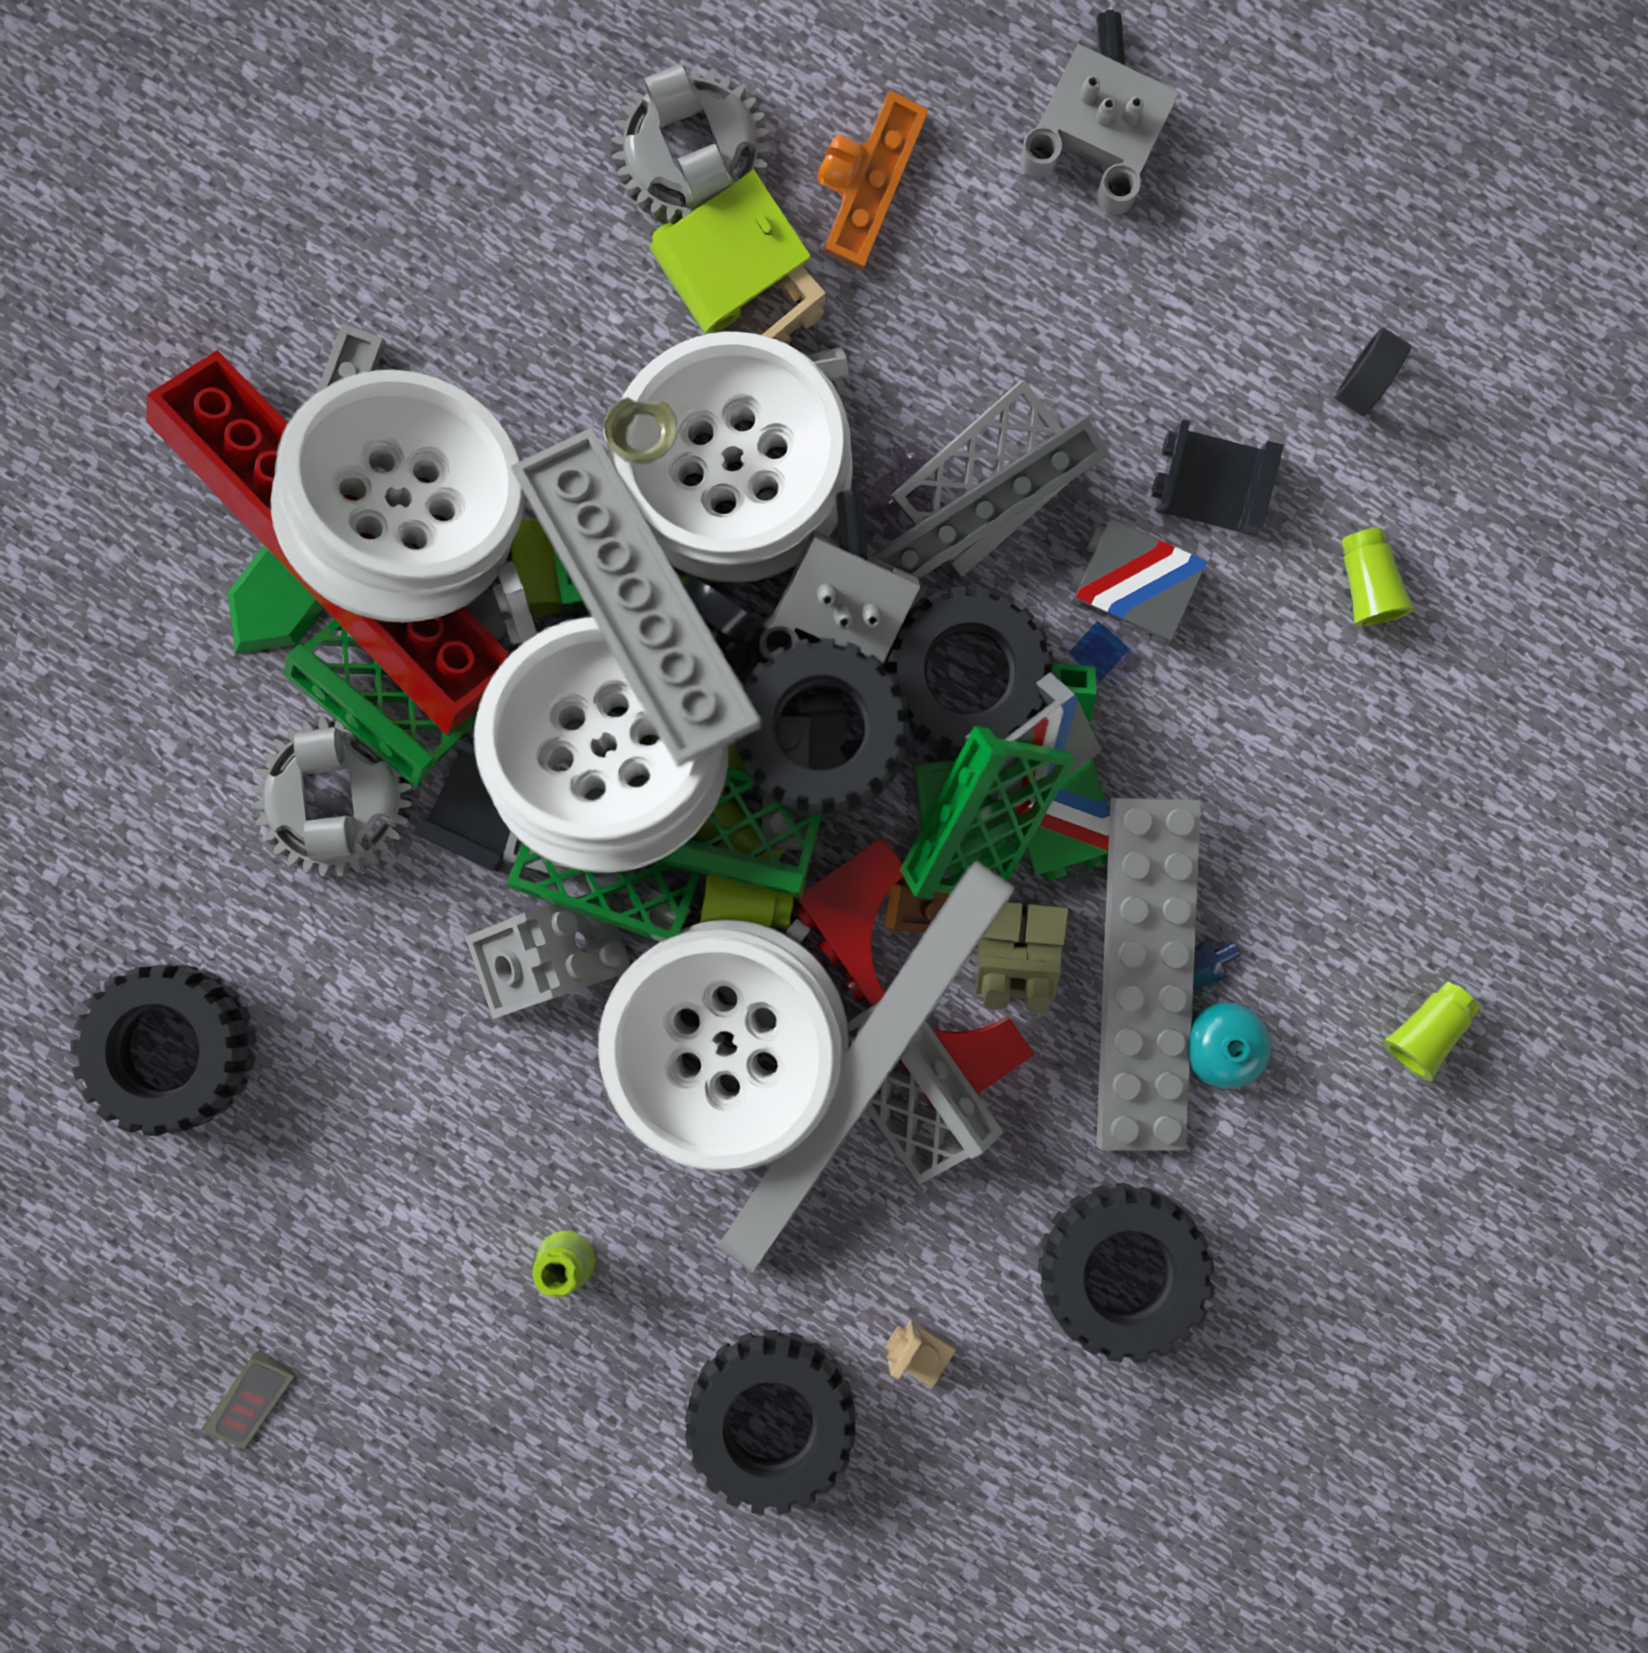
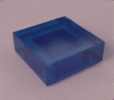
(1098, 649)

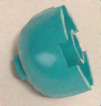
(1223, 1063)

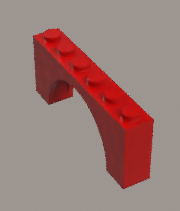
(844, 912)

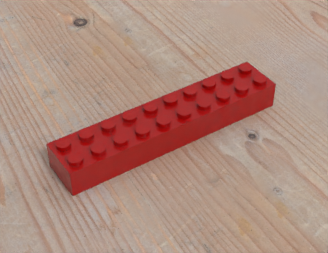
(233, 447)

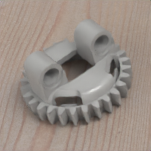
(703, 172)
(333, 840)

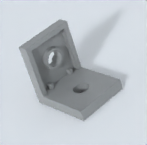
(544, 956)

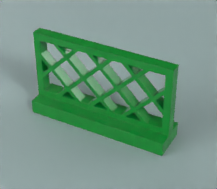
(359, 715)
(958, 811)
(748, 868)
(602, 911)

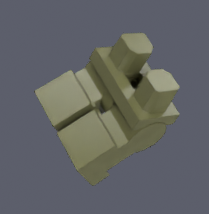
(1022, 970)

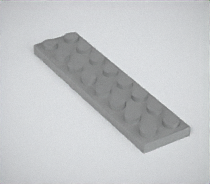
(635, 598)
(1148, 974)

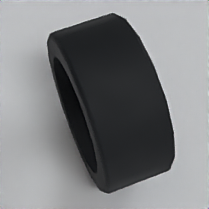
(1373, 371)

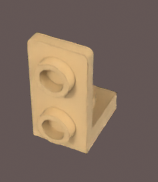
(802, 287)
(918, 1353)

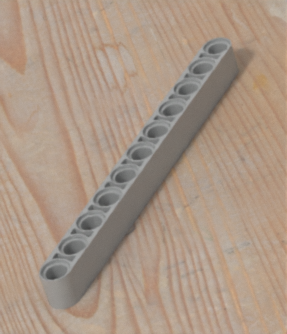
(870, 1061)

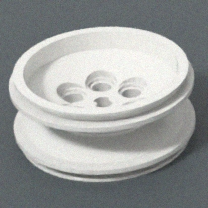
(710, 388)
(412, 431)
(522, 736)
(689, 1111)

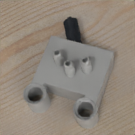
(1103, 116)
(843, 590)

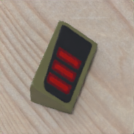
(249, 1400)

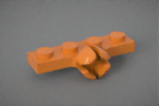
(868, 177)

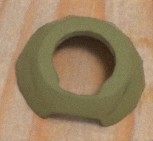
(623, 415)

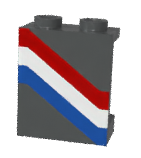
(1137, 579)
(1056, 727)

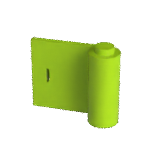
(723, 256)

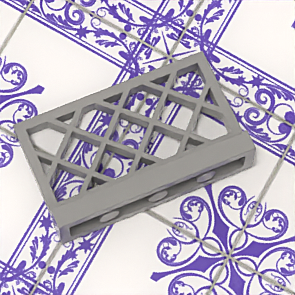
(971, 556)
(949, 1092)

